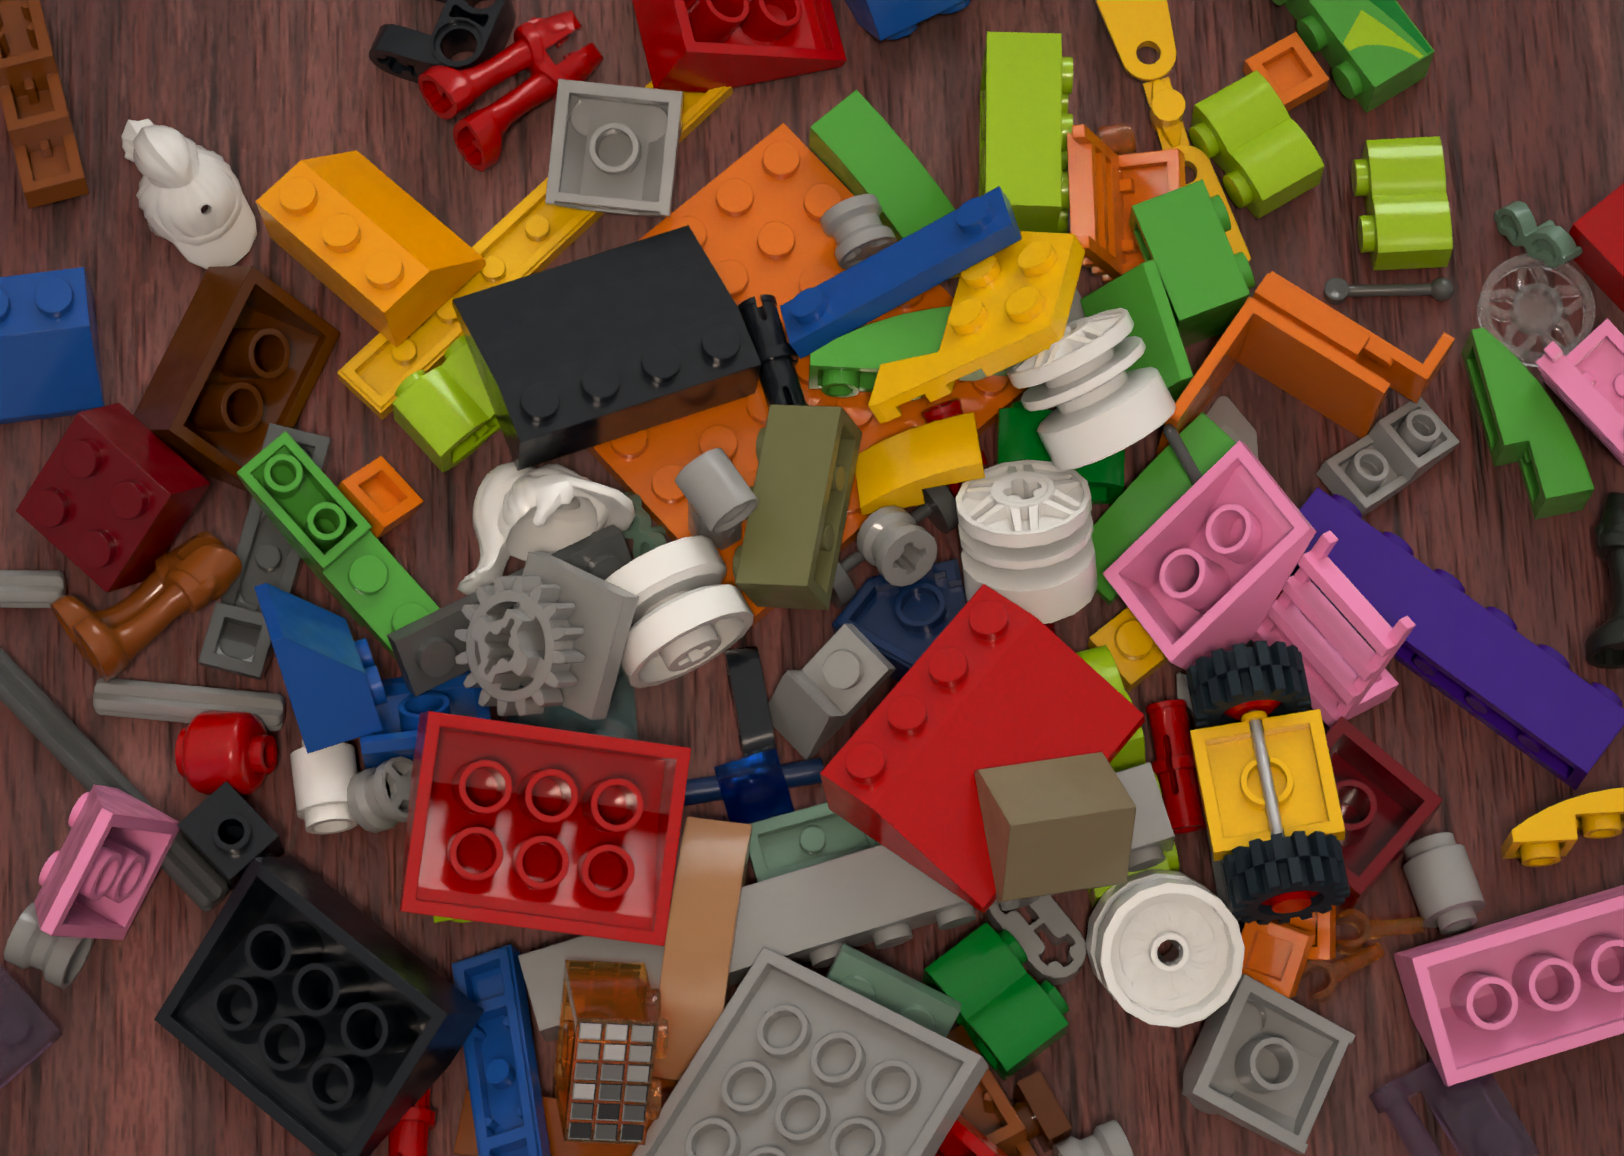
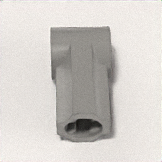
(716, 498)

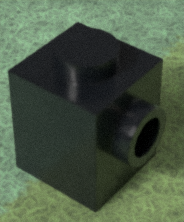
(229, 834)

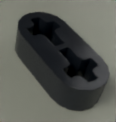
(749, 701)

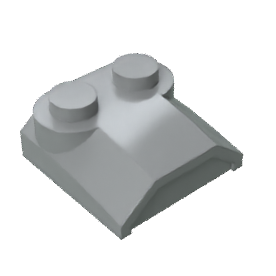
(614, 148)
(1265, 1064)

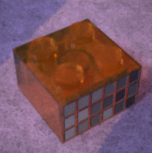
(608, 1052)

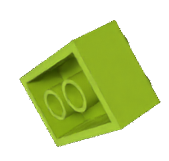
(1026, 126)

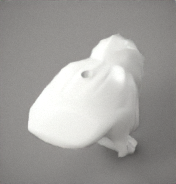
(178, 184)
(538, 512)

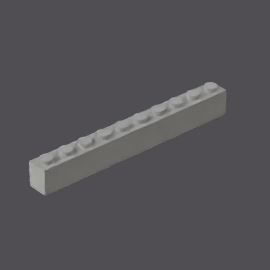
(828, 904)

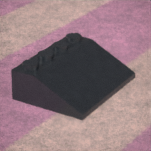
(608, 346)
(316, 1010)

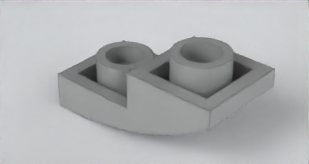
(1389, 457)

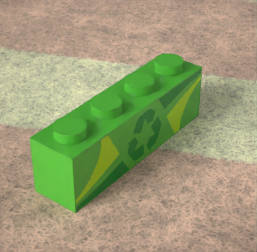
(1367, 44)

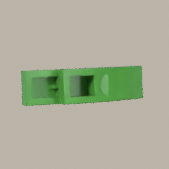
(854, 359)
(334, 540)

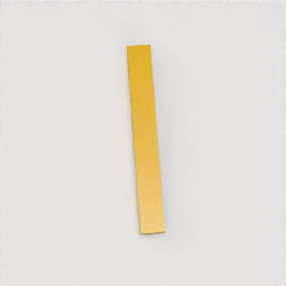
(514, 248)

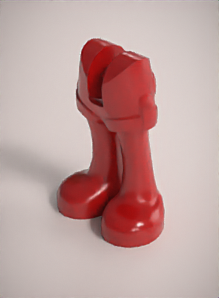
(454, 90)

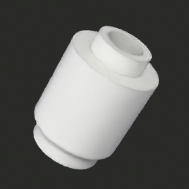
(321, 787)

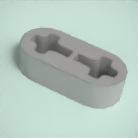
(1057, 928)

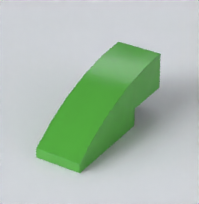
(876, 161)
(1525, 428)
(1152, 495)

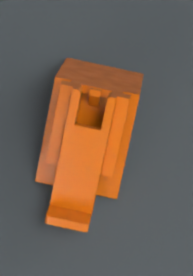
(1312, 357)

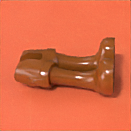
(180, 583)

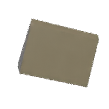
(1056, 826)

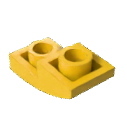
(916, 460)
(1554, 830)

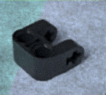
(458, 29)

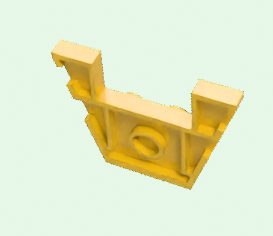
(999, 317)

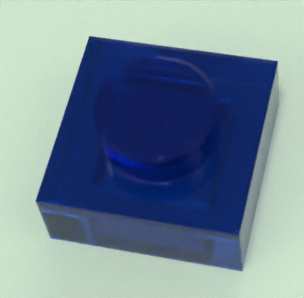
(754, 788)

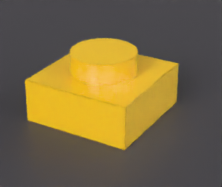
(1131, 648)

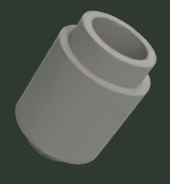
(1443, 883)

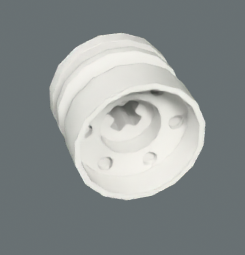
(1095, 398)
(1029, 537)

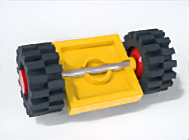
(1267, 783)

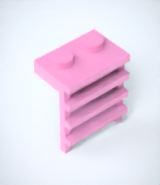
(1592, 383)
(1338, 663)

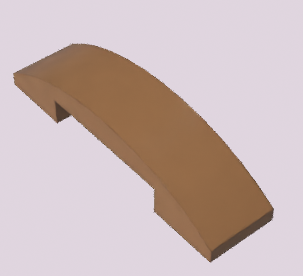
(700, 936)

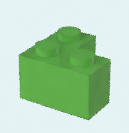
(1194, 259)

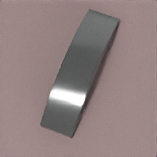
(237, 630)

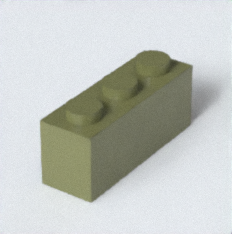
(802, 509)

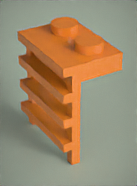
(1103, 192)

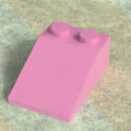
(1213, 560)
(103, 866)

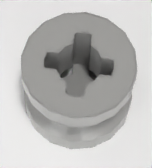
(857, 229)
(896, 545)
(381, 795)

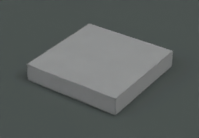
(606, 618)

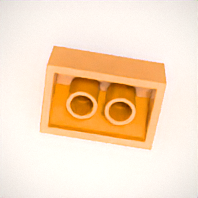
(367, 241)

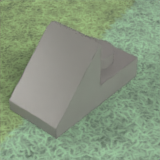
(828, 690)

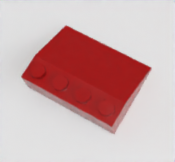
(736, 41)
(977, 699)
(543, 828)

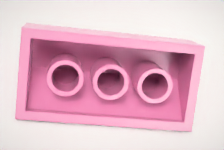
(1519, 987)

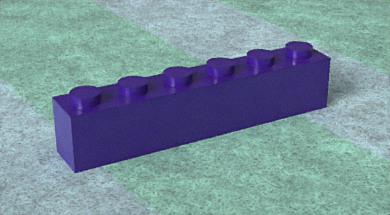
(1471, 650)

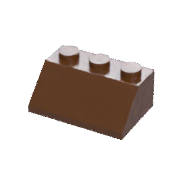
(233, 368)

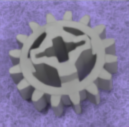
(519, 645)

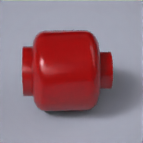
(223, 749)

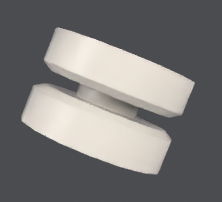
(680, 612)
(1197, 970)

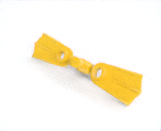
(1148, 24)

